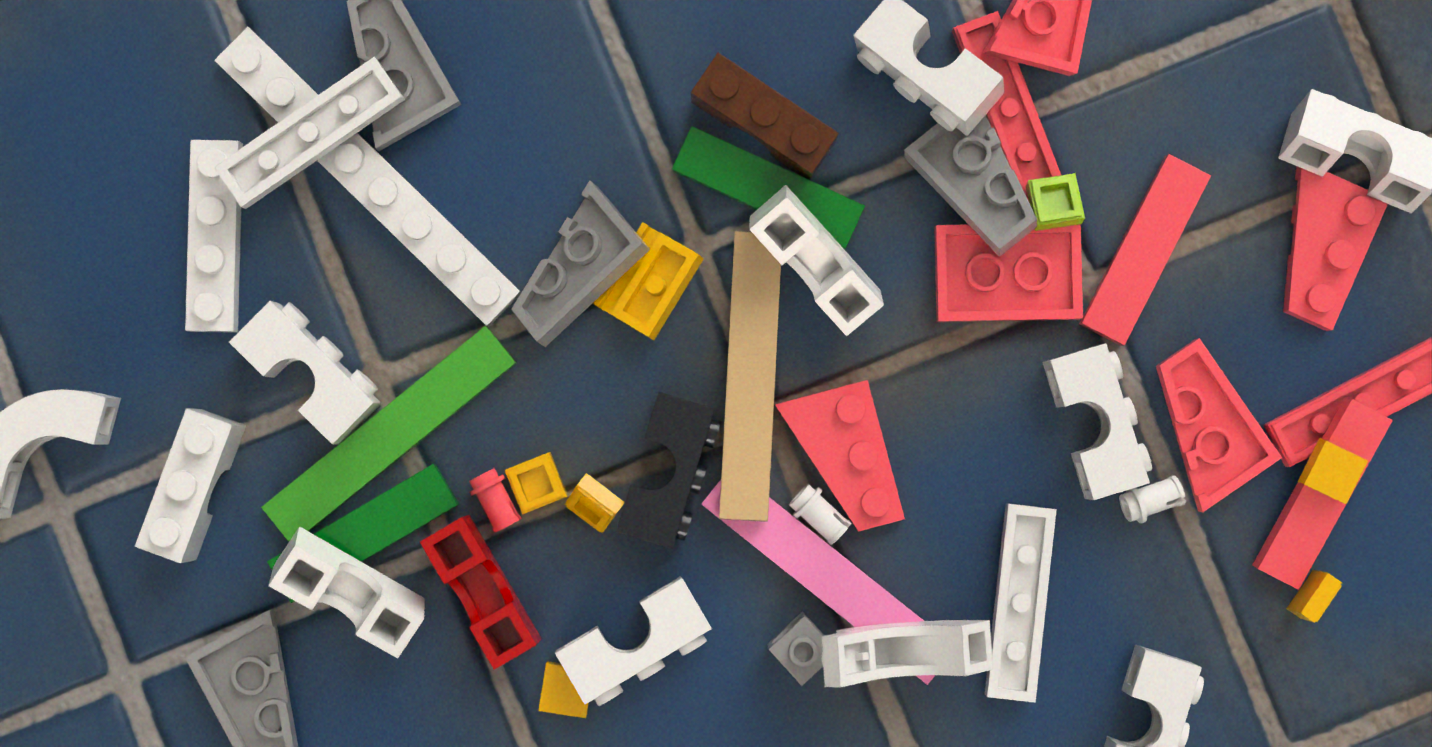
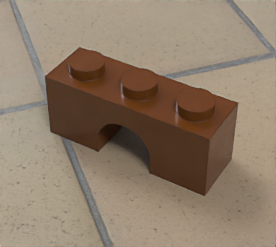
(766, 115)

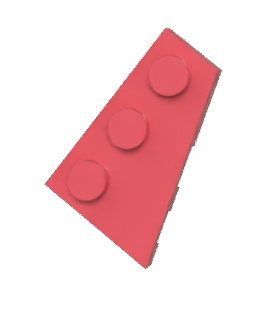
(1042, 34)
(1329, 242)
(1212, 426)
(848, 450)

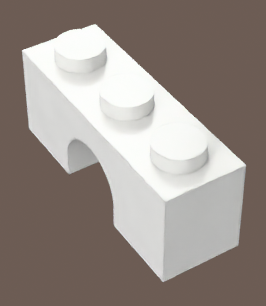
(956, 93)
(1394, 155)
(828, 270)
(339, 398)
(1116, 458)
(179, 507)
(377, 605)
(600, 668)
(1169, 689)

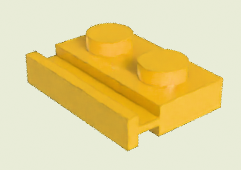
(652, 285)

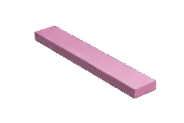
(818, 567)

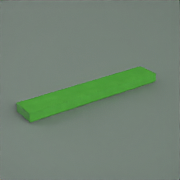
(390, 434)

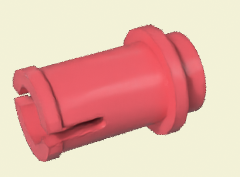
(494, 499)

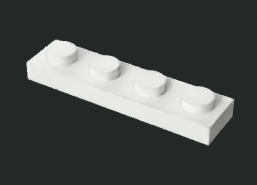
(309, 133)
(212, 241)
(1020, 602)

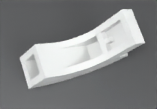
(47, 416)
(906, 650)

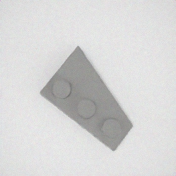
(587, 260)

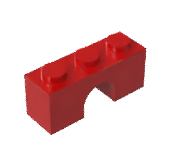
(479, 582)

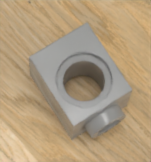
(799, 648)

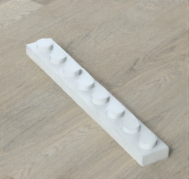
(376, 184)

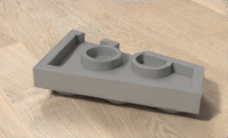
(391, 36)
(975, 182)
(248, 684)

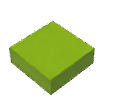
(1055, 201)

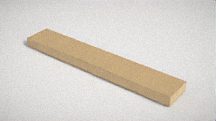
(750, 381)

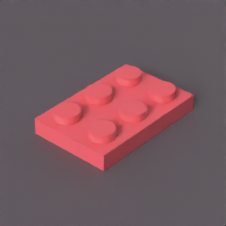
(1027, 283)

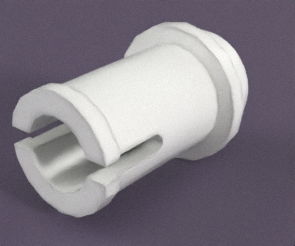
(1152, 499)
(819, 514)

